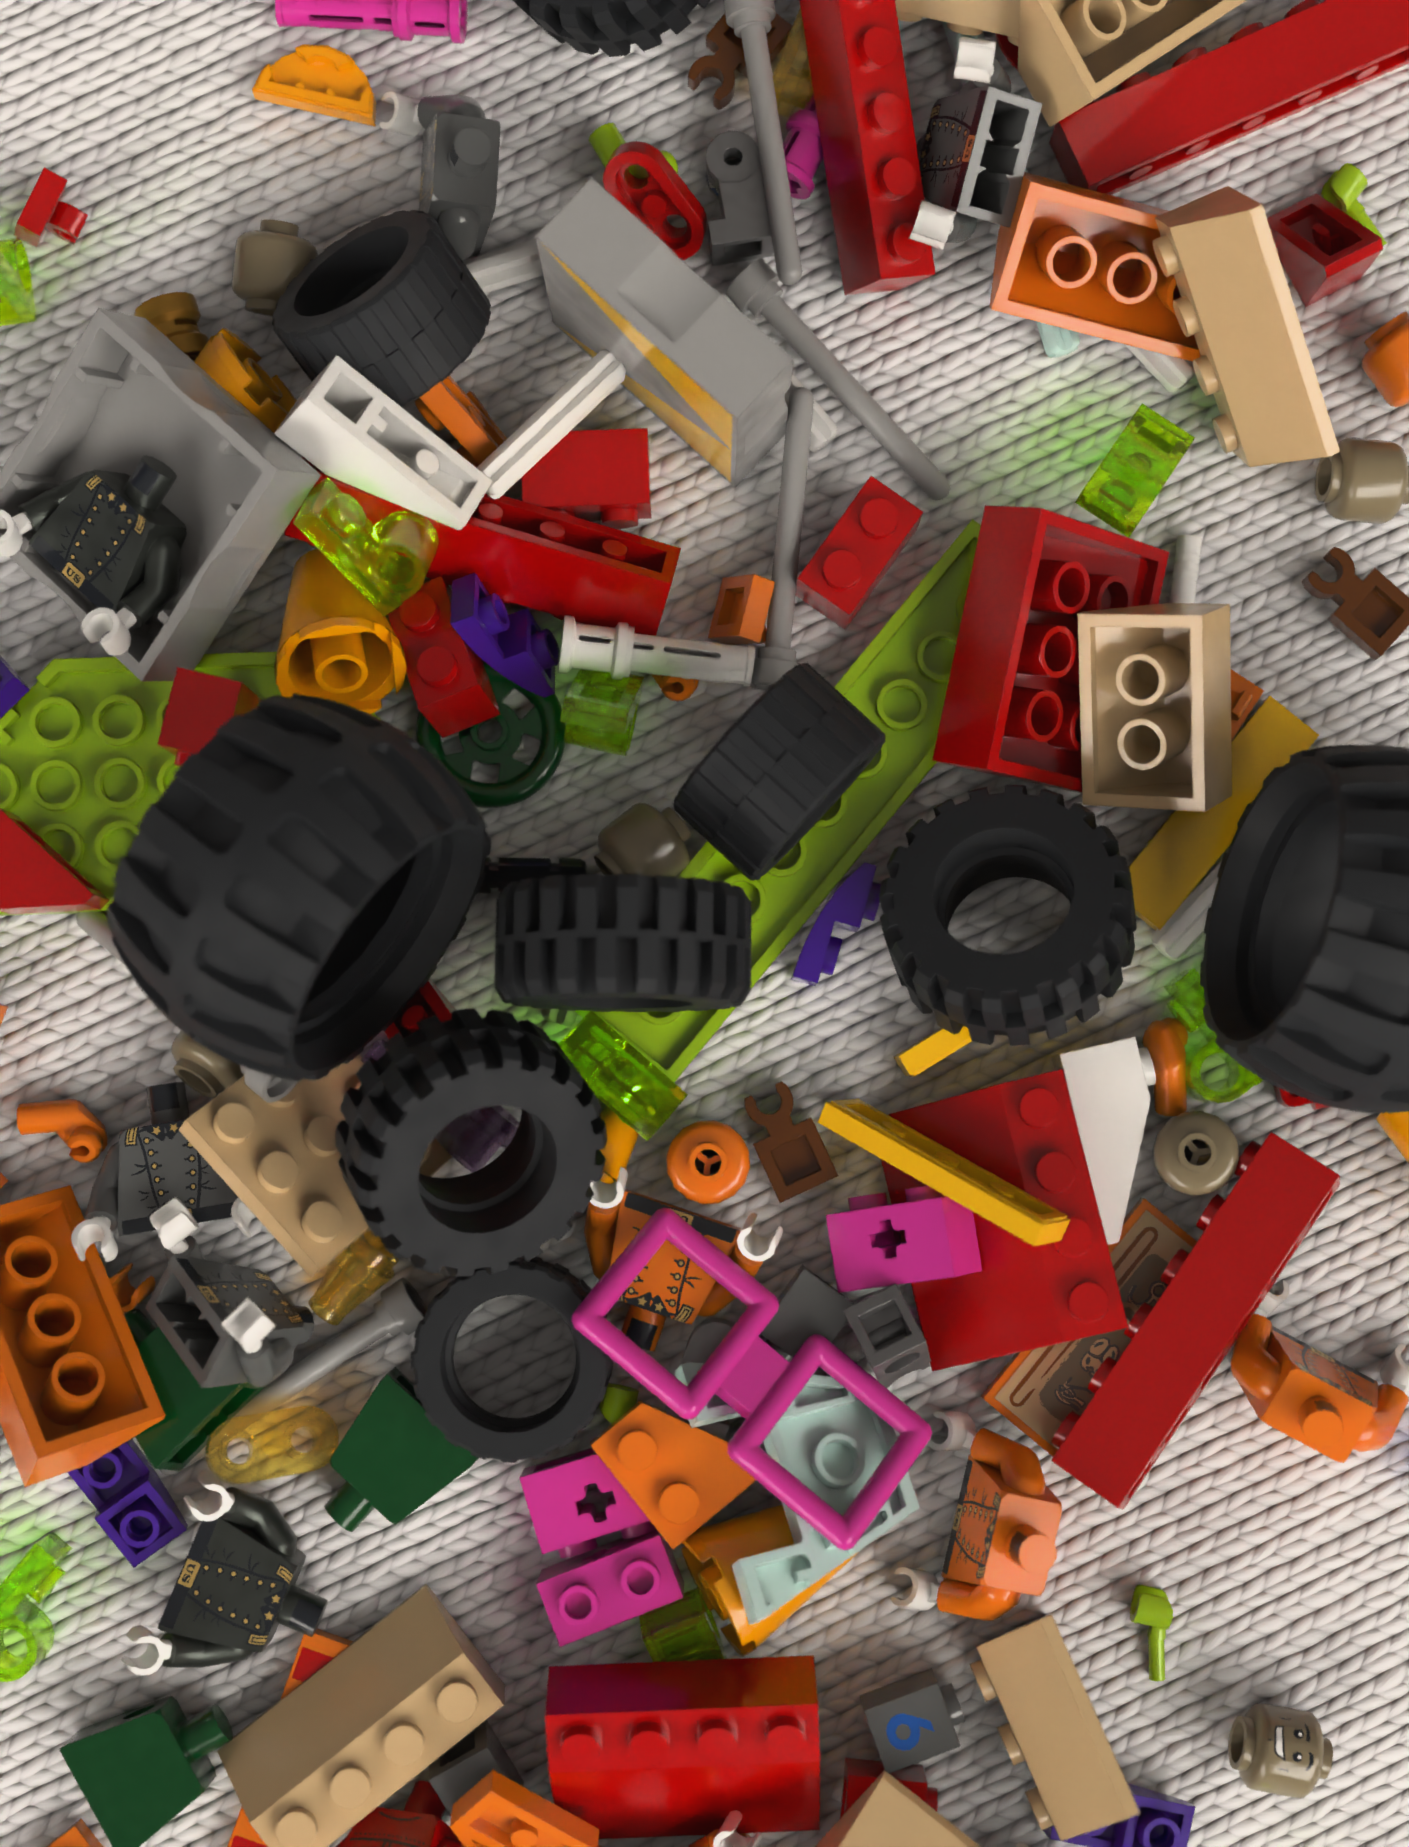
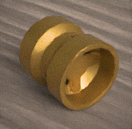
(177, 318)

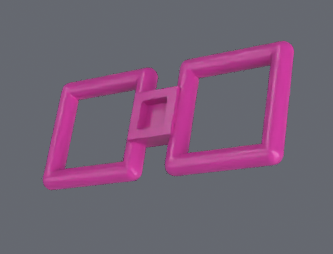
(753, 1378)

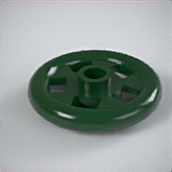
(516, 779)

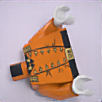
(670, 1281)
(1313, 1393)
(999, 1531)

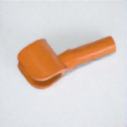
(126, 1293)

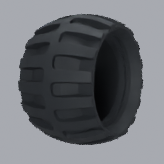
(297, 885)
(1315, 931)

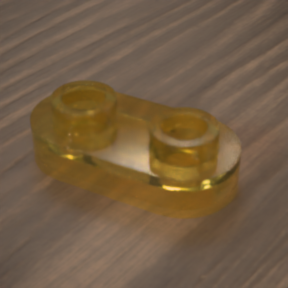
(792, 72)
(270, 1444)

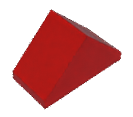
(1322, 247)
(37, 876)

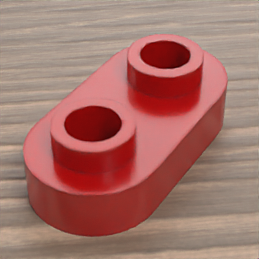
(656, 196)

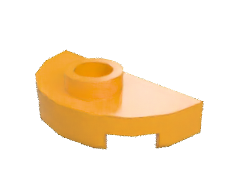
(318, 82)

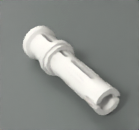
(623, 651)

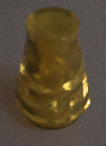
(353, 1278)

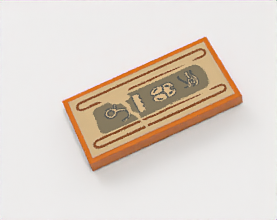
(1051, 1381)

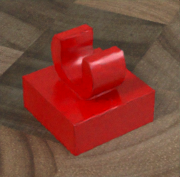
(47, 212)

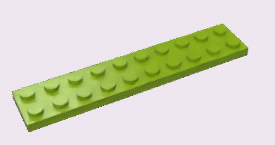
(900, 689)

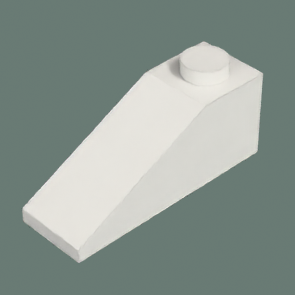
(380, 448)
(1111, 1111)

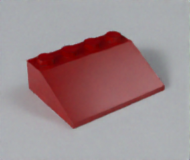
(1016, 652)
(1026, 1291)
(686, 1745)

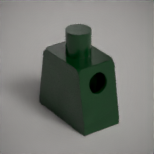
(188, 1408)
(392, 1457)
(145, 1766)

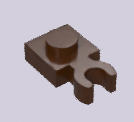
(729, 57)
(1369, 610)
(792, 1153)

